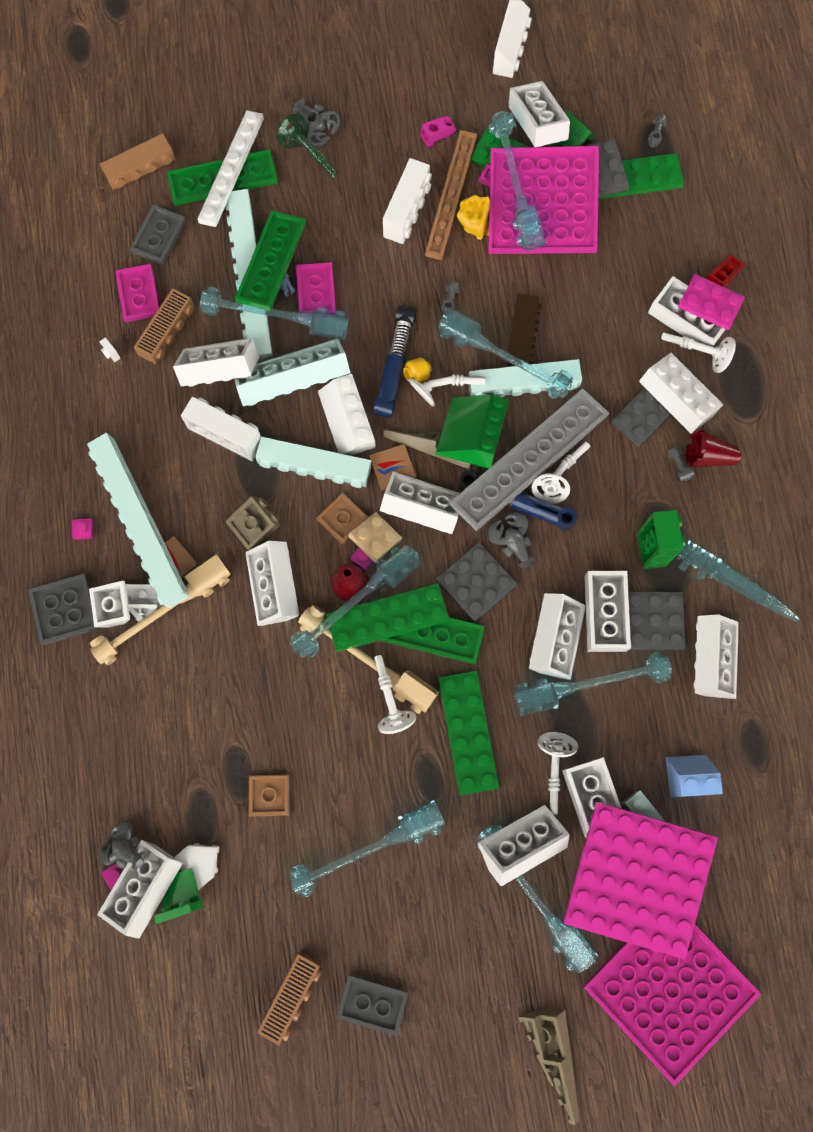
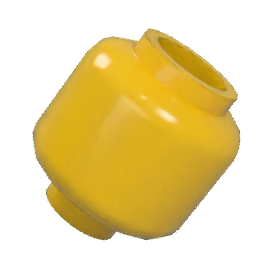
(417, 369)

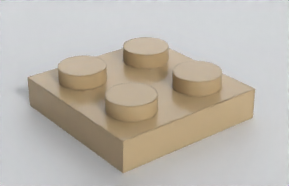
(375, 537)

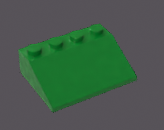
(473, 429)

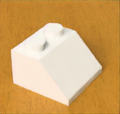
(109, 605)

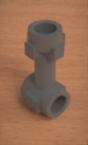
(655, 137)
(452, 288)
(684, 473)

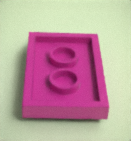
(315, 287)
(137, 292)
(711, 302)

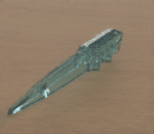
(730, 577)

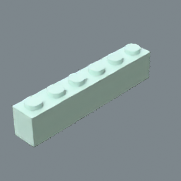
(517, 381)
(313, 462)

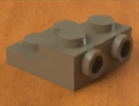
(253, 522)

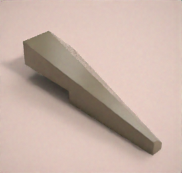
(423, 441)
(550, 1036)

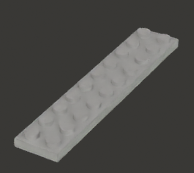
(528, 459)

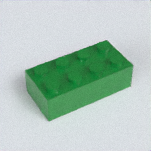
(660, 539)

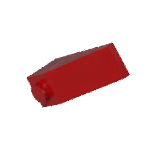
(726, 271)

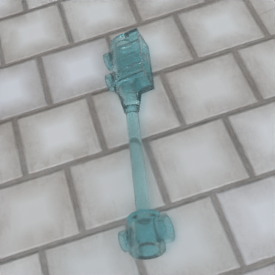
(527, 216)
(319, 321)
(468, 333)
(389, 571)
(546, 695)
(412, 828)
(566, 938)

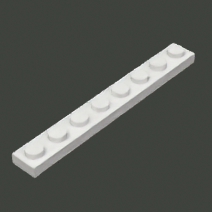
(230, 168)

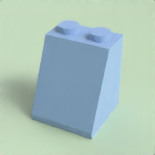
(692, 776)

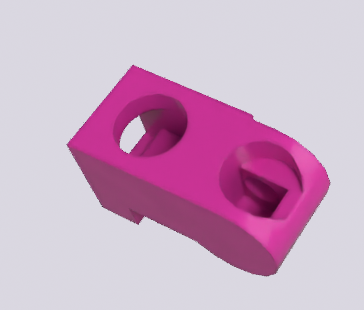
(437, 130)

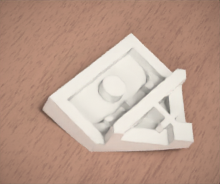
(141, 600)
(202, 861)

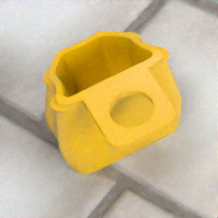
(475, 215)

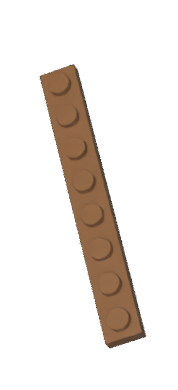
(451, 195)

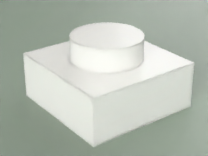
(108, 350)

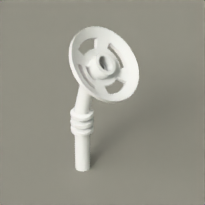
(722, 354)
(425, 388)
(551, 484)
(397, 721)
(556, 752)

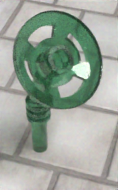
(299, 135)

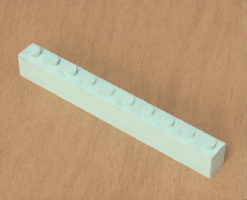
(244, 246)
(138, 521)

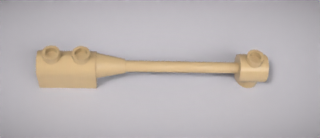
(200, 583)
(406, 686)

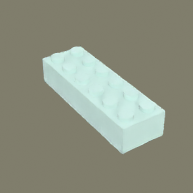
(293, 372)

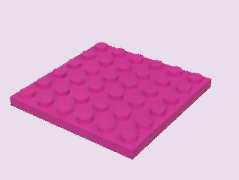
(560, 186)
(640, 880)
(672, 1003)

